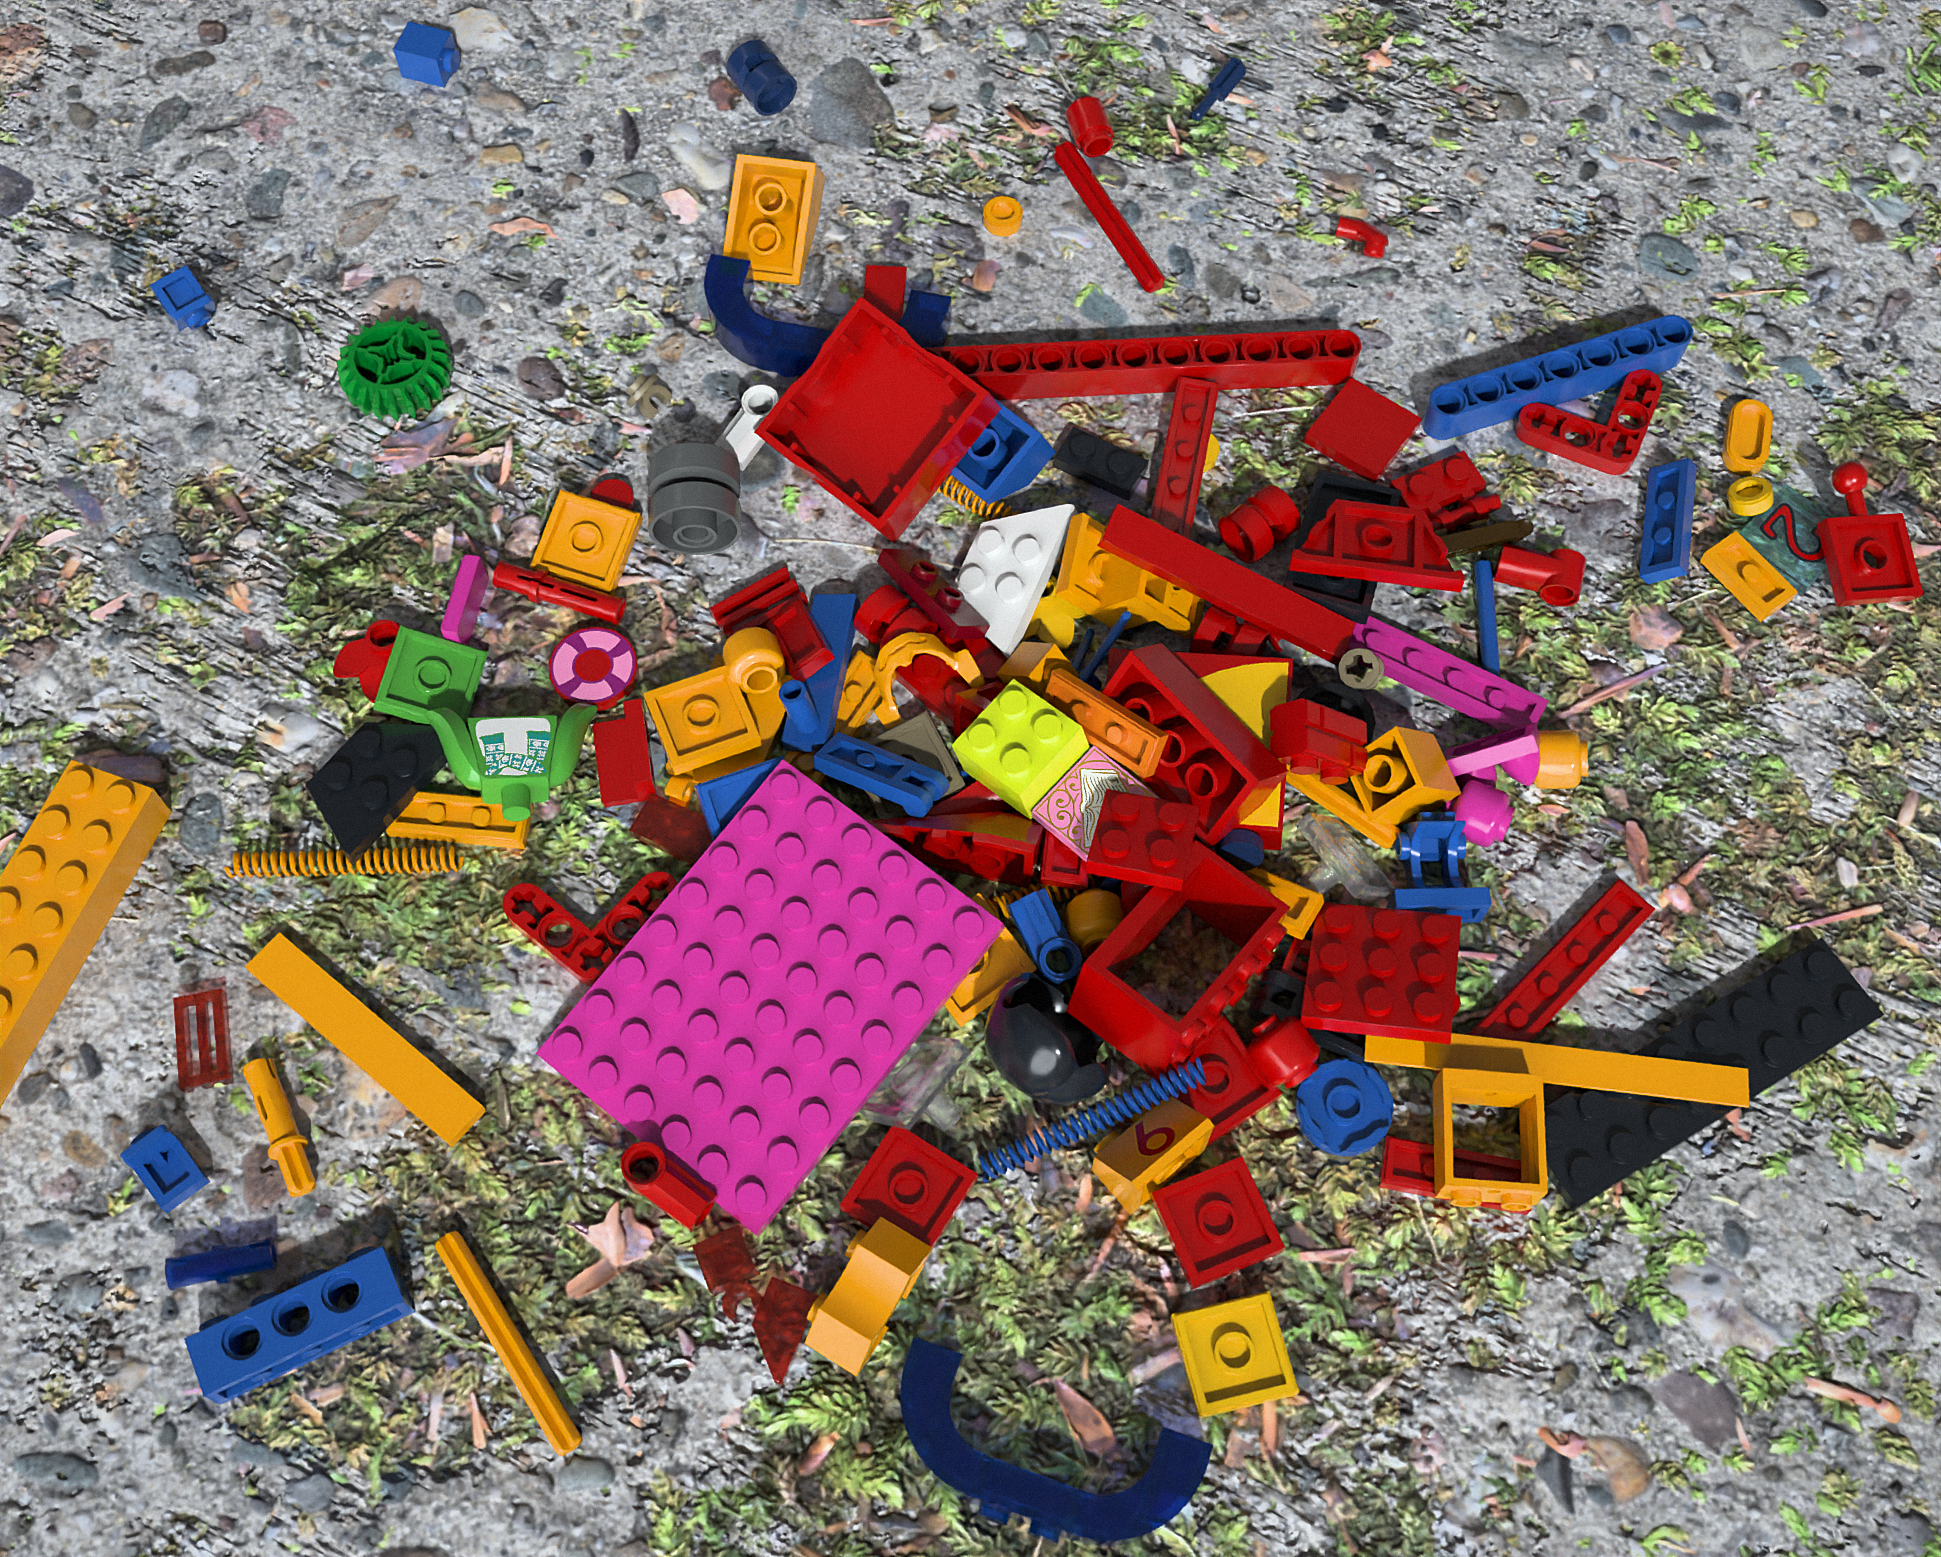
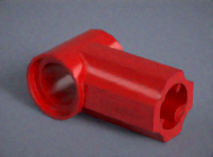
(1554, 575)
(670, 1188)

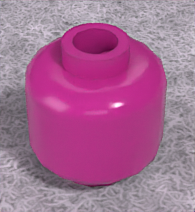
(1484, 812)

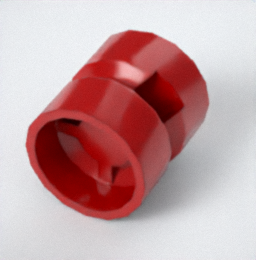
(1255, 527)
(889, 615)
(1246, 638)

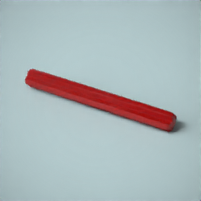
(1109, 217)

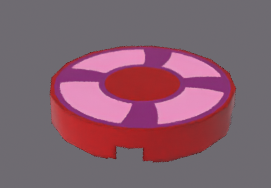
(593, 667)

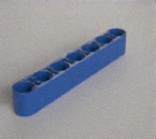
(1555, 376)

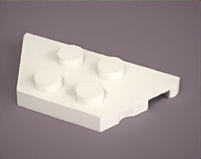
(1011, 569)

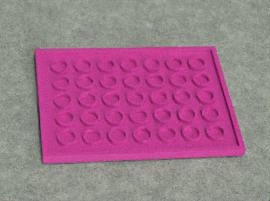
(771, 994)

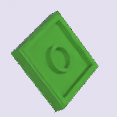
(429, 674)

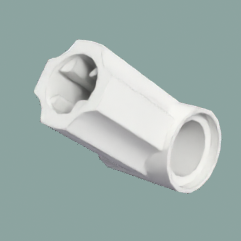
(739, 434)

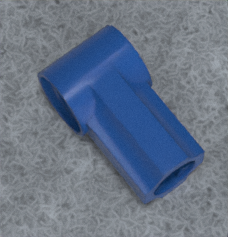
(1044, 932)

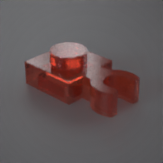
(727, 1266)

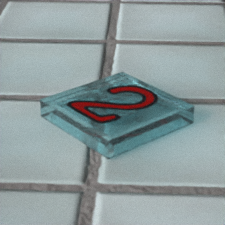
(1790, 538)

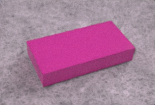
(465, 600)

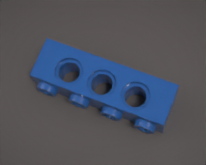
(217, 1345)

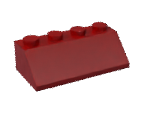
(1208, 751)

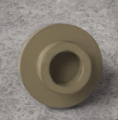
(642, 390)

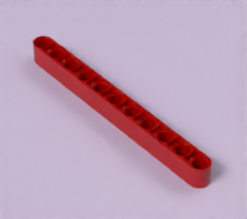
(1157, 362)

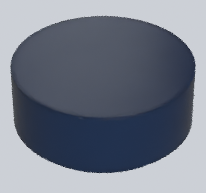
(1241, 849)

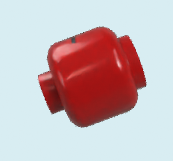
(1283, 1050)

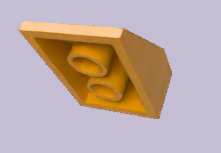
(774, 216)

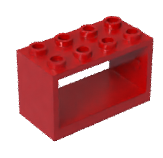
(1133, 1023)

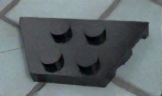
(374, 781)

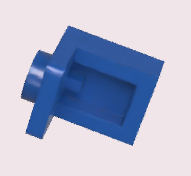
(184, 299)
(165, 1166)

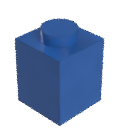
(426, 54)

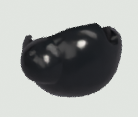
(1042, 1045)

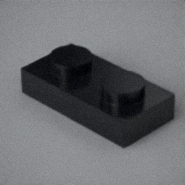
(1100, 463)

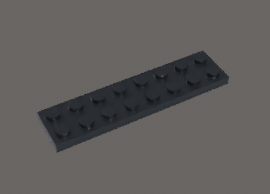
(1763, 1026)

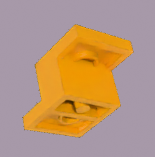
(1110, 585)

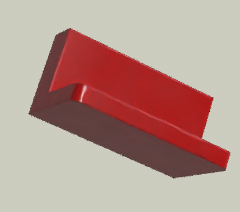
(624, 757)

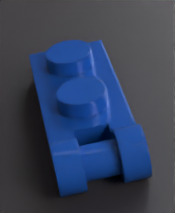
(881, 773)

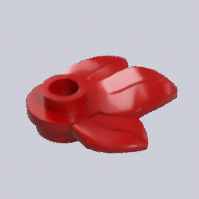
(367, 658)

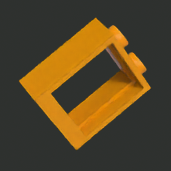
(1497, 1090)

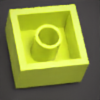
(1020, 747)

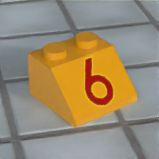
(1150, 1151)

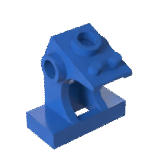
(1437, 840)

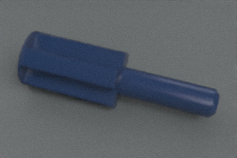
(1220, 86)

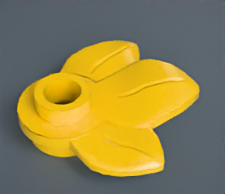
(1054, 618)

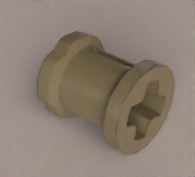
(1351, 659)

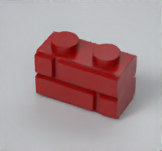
(1318, 741)

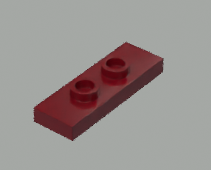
(933, 594)

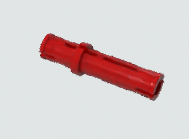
(541, 587)

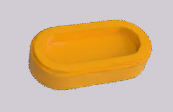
(1747, 437)

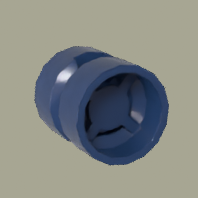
(761, 77)

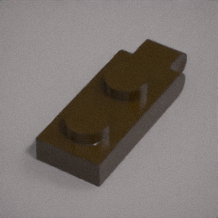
(1482, 536)

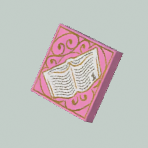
(1075, 802)

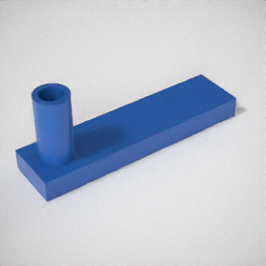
(815, 703)

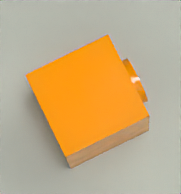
(1404, 777)

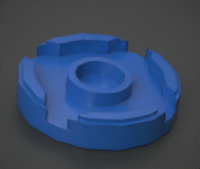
(1344, 1107)

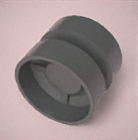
(694, 498)

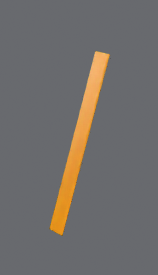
(1570, 1067)

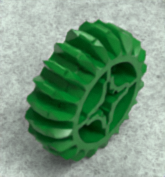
(401, 378)

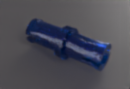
(220, 1263)

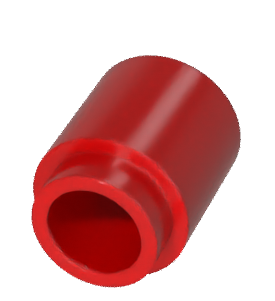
(1090, 126)

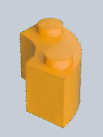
(855, 1313)

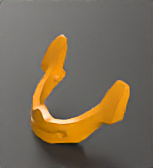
(900, 653)

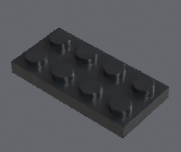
(1341, 595)

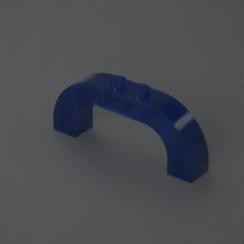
(789, 346)
(1025, 1496)

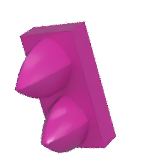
(1514, 749)

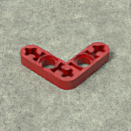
(1599, 438)
(583, 940)

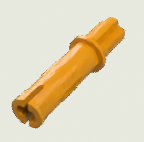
(280, 1127)

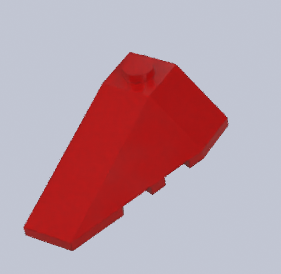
(974, 844)

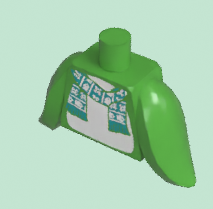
(513, 756)

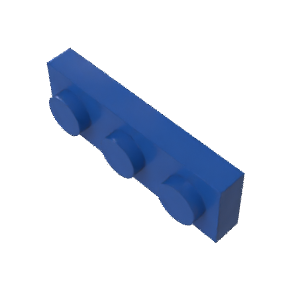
(1668, 521)

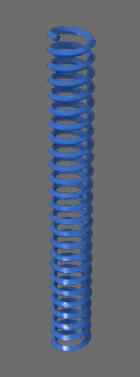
(1173, 1089)

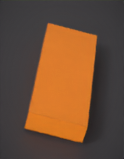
(1107, 723)

